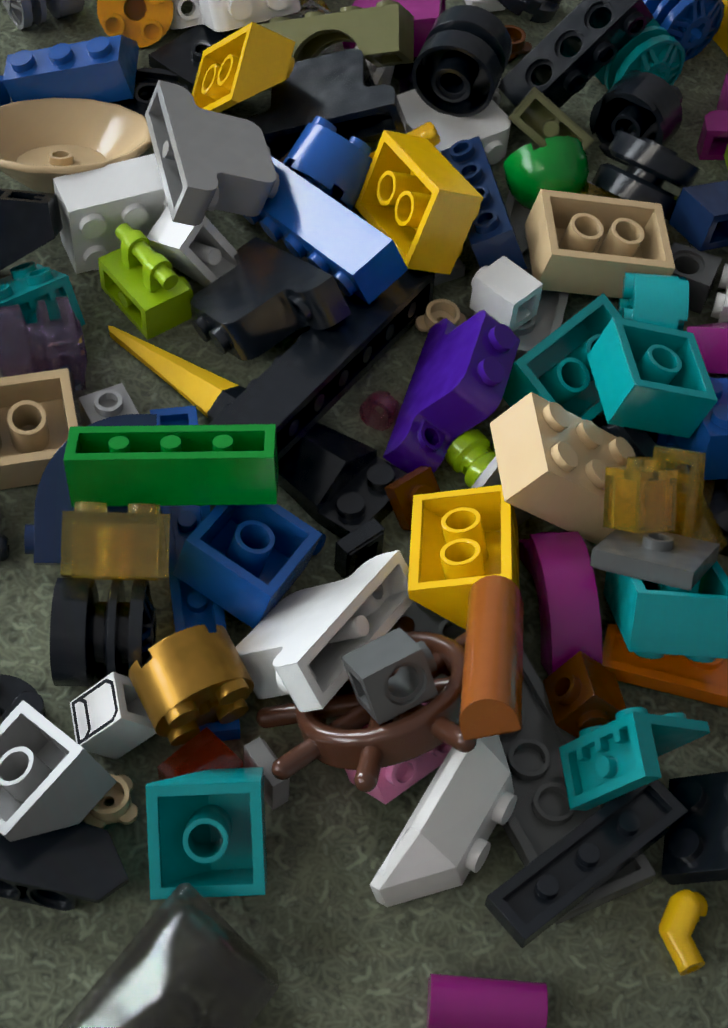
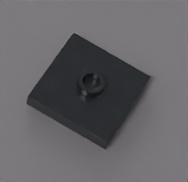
(185, 53)

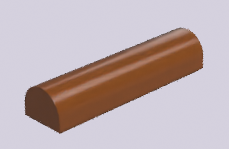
(492, 659)

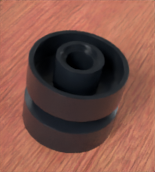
(462, 61)

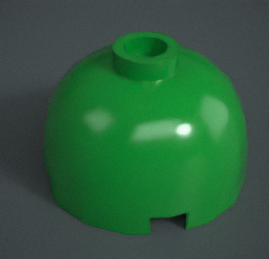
(555, 167)

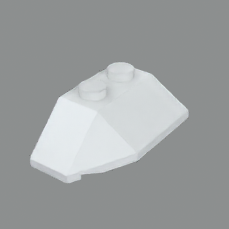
(449, 825)

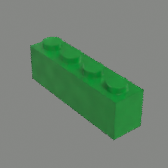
(173, 464)

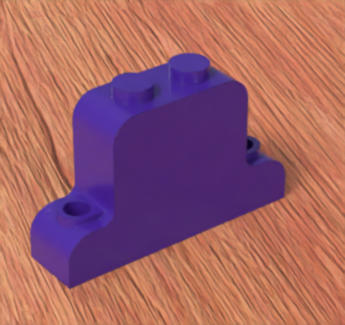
(451, 389)

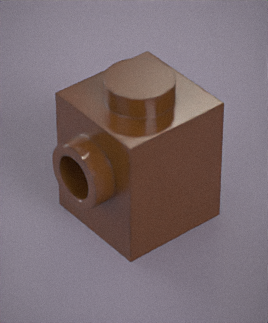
(583, 694)

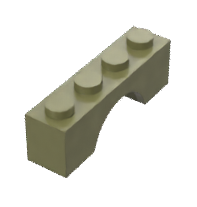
(380, 32)

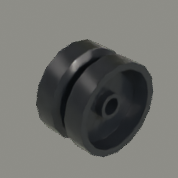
(647, 171)

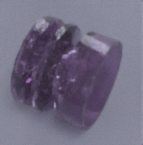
(44, 343)

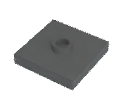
(656, 557)

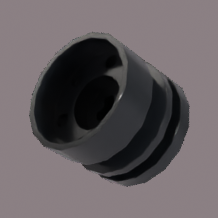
(98, 631)

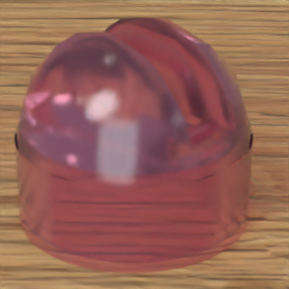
(386, 417)

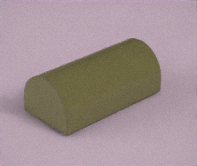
(543, 119)

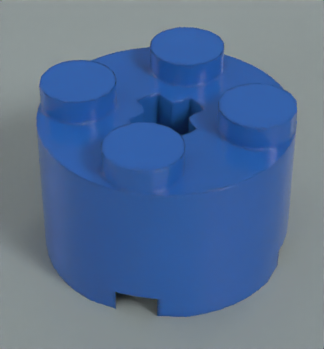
(331, 161)

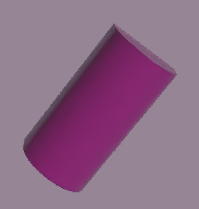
(485, 1003)

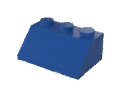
(88, 69)

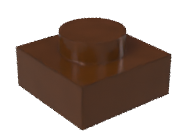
(402, 490)

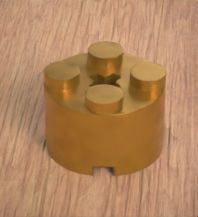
(192, 682)

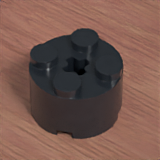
(638, 106)

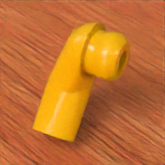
(677, 928)

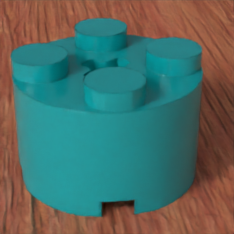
(655, 299)

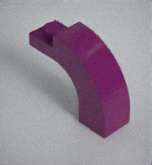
(565, 596)

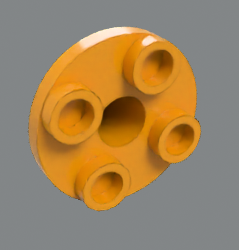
(136, 19)

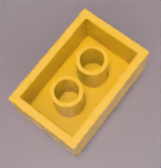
(418, 202)

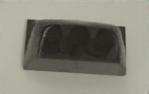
(180, 974)

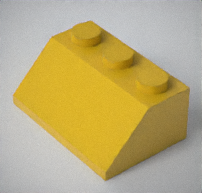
(242, 67)
(457, 542)

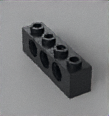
(576, 49)

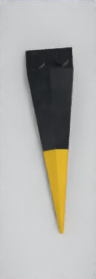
(324, 472)

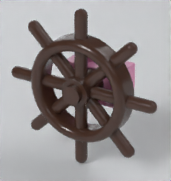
(385, 756)

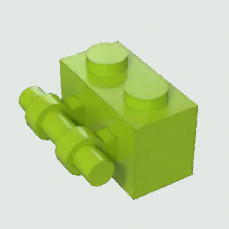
(144, 284)

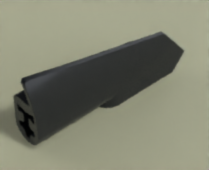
(61, 867)

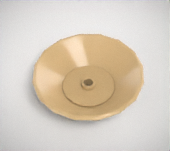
(66, 137)

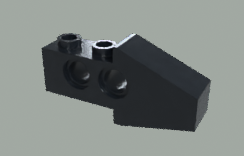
(26, 223)

